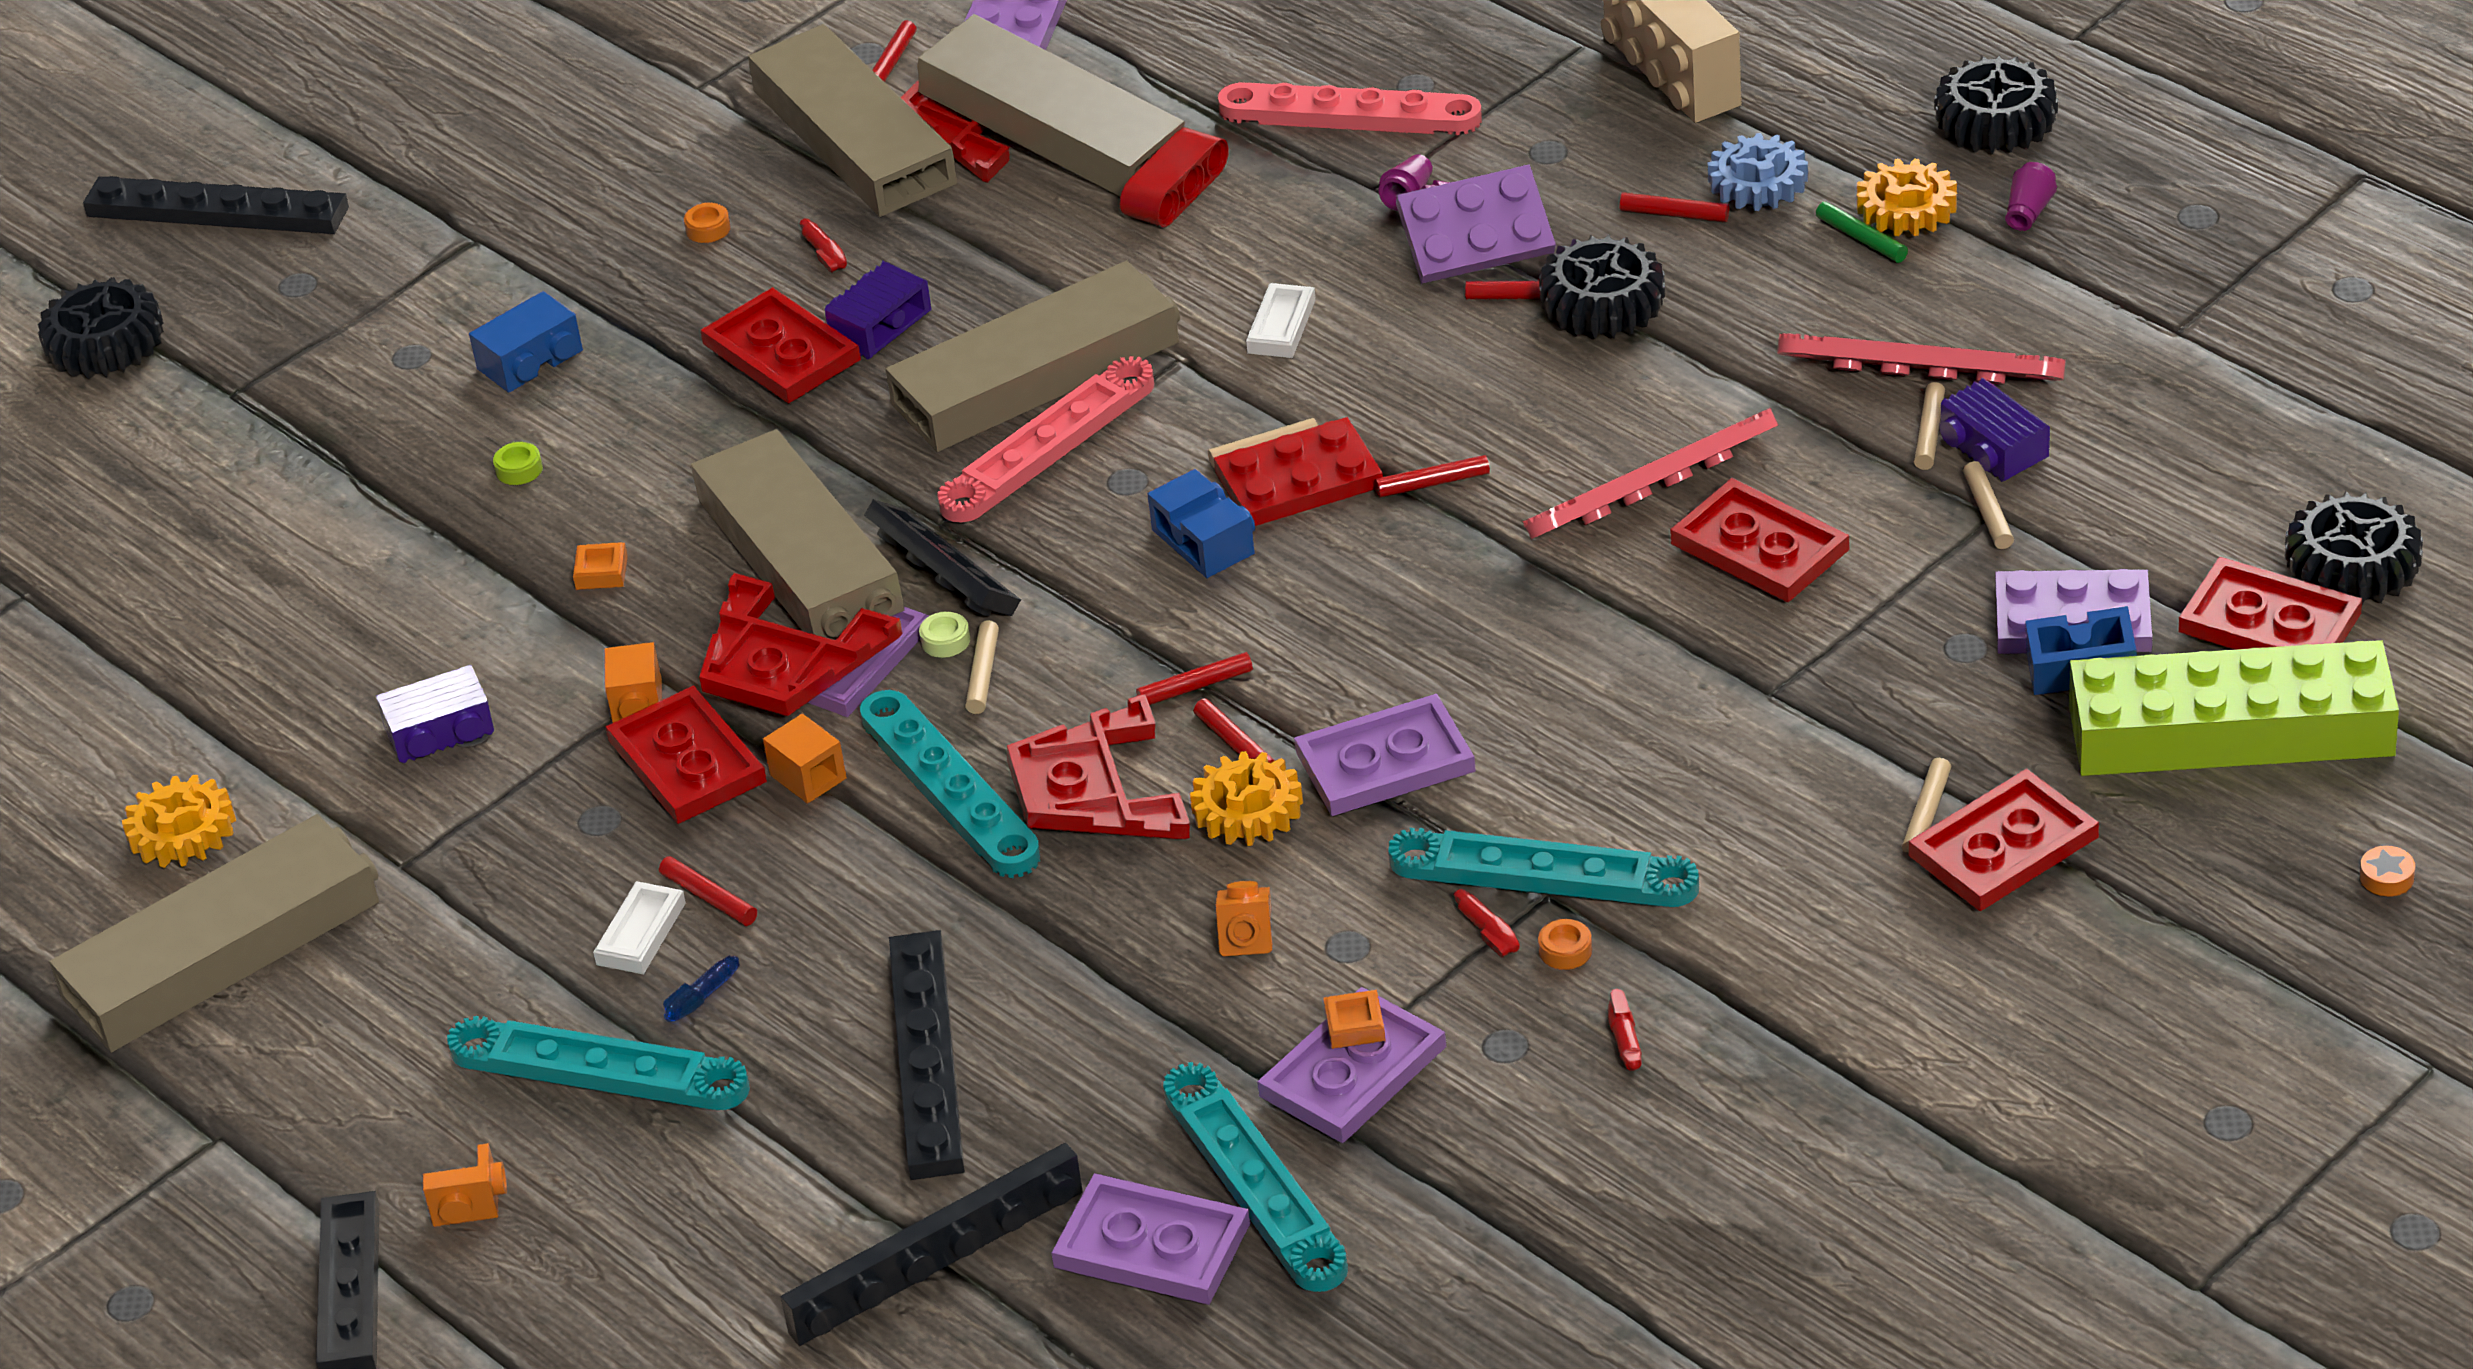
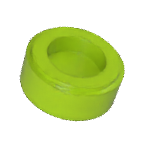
(517, 463)

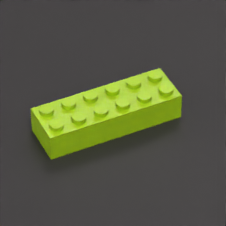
(2233, 708)

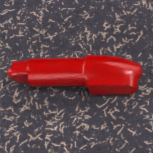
(827, 250)
(1494, 929)
(1622, 1026)

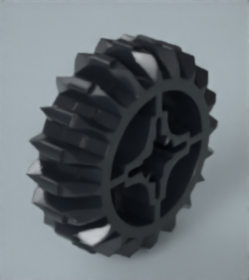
(1996, 104)
(1602, 286)
(100, 327)
(2354, 546)

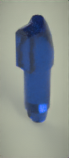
(691, 997)

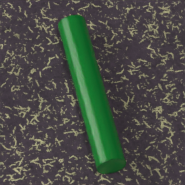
(1861, 232)

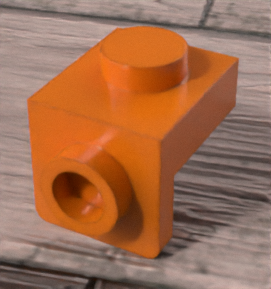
(1244, 919)
(466, 1192)

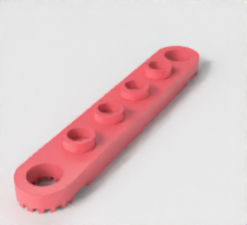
(1350, 108)
(1940, 361)
(1045, 439)
(1636, 483)

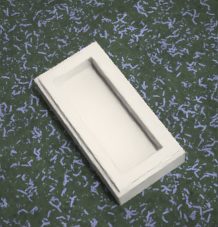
(1280, 320)
(639, 927)

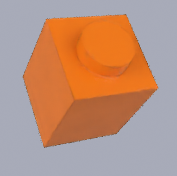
(631, 679)
(804, 758)

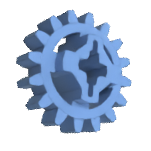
(1757, 171)

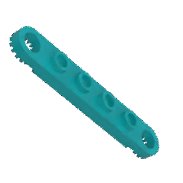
(950, 783)
(1544, 867)
(598, 1063)
(1256, 1177)

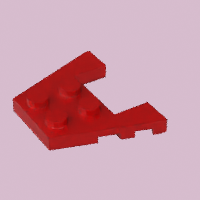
(974, 151)
(778, 664)
(1073, 783)

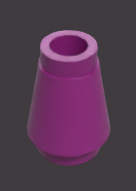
(1404, 178)
(2029, 194)

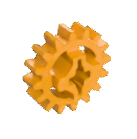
(1906, 197)
(1246, 798)
(179, 821)

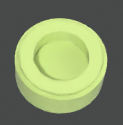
(944, 634)

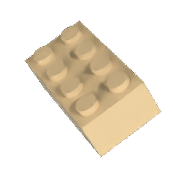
(1681, 49)

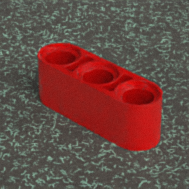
(1174, 177)

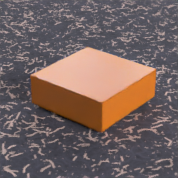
(600, 566)
(1354, 1019)

